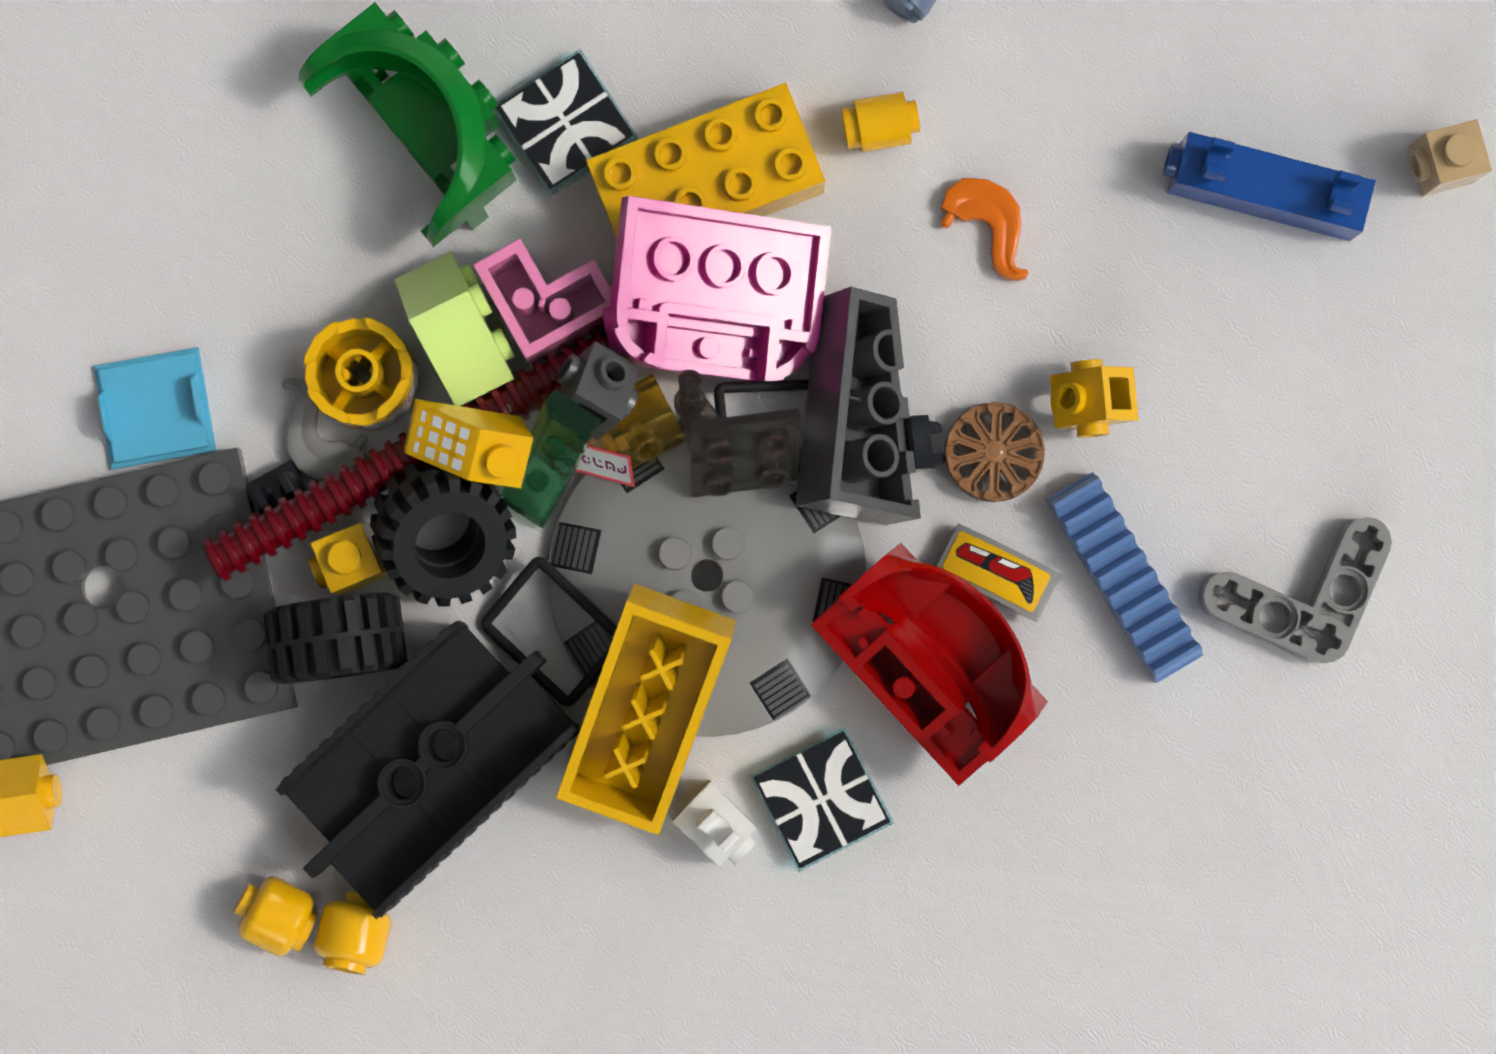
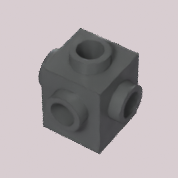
(601, 384)

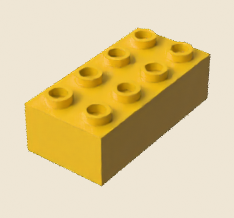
(731, 159)
(646, 709)

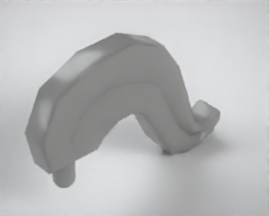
(305, 447)

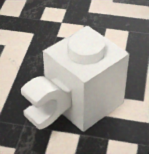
(717, 825)

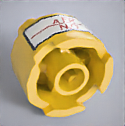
(331, 382)

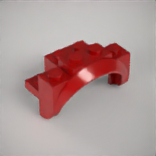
(934, 659)

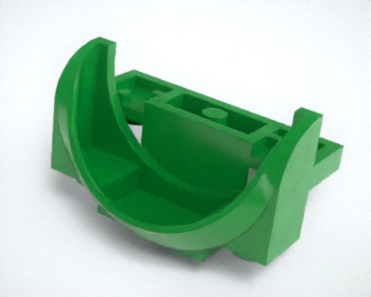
(426, 107)

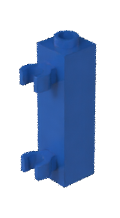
(1269, 186)

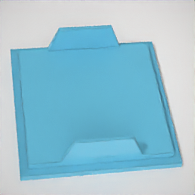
(154, 408)

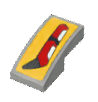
(999, 572)

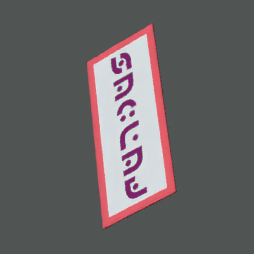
(607, 465)

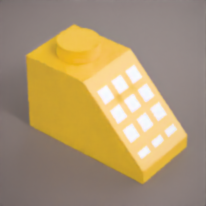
(470, 442)

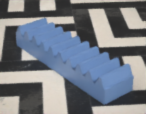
(1124, 577)

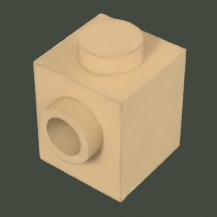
(1449, 158)

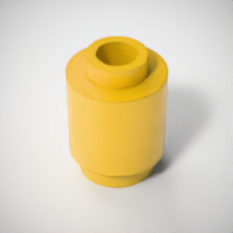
(880, 122)

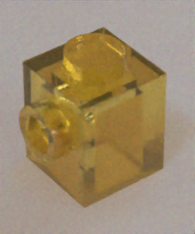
(648, 427)

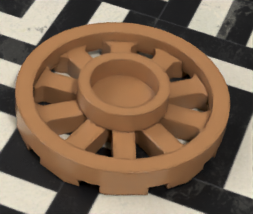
(994, 452)

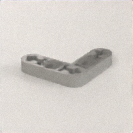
(1321, 608)

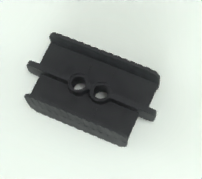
(347, 787)

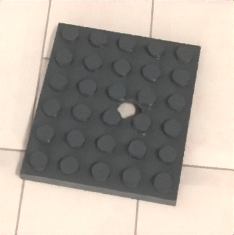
(176, 645)

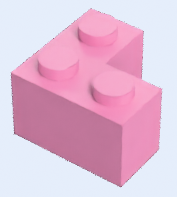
(541, 314)

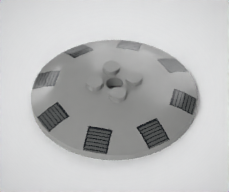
(776, 564)

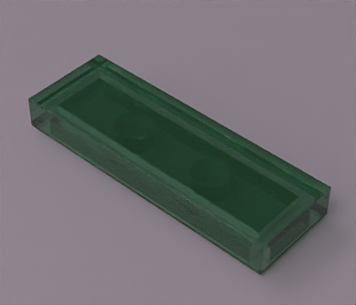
(557, 447)

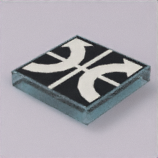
(564, 121)
(821, 799)

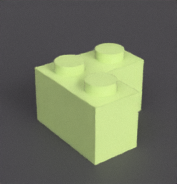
(448, 317)

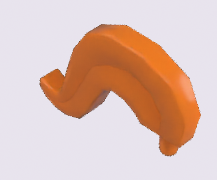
(995, 206)

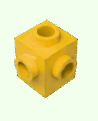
(1093, 397)

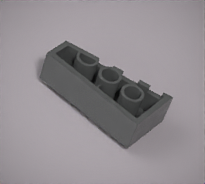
(855, 414)

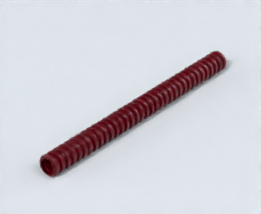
(368, 476)

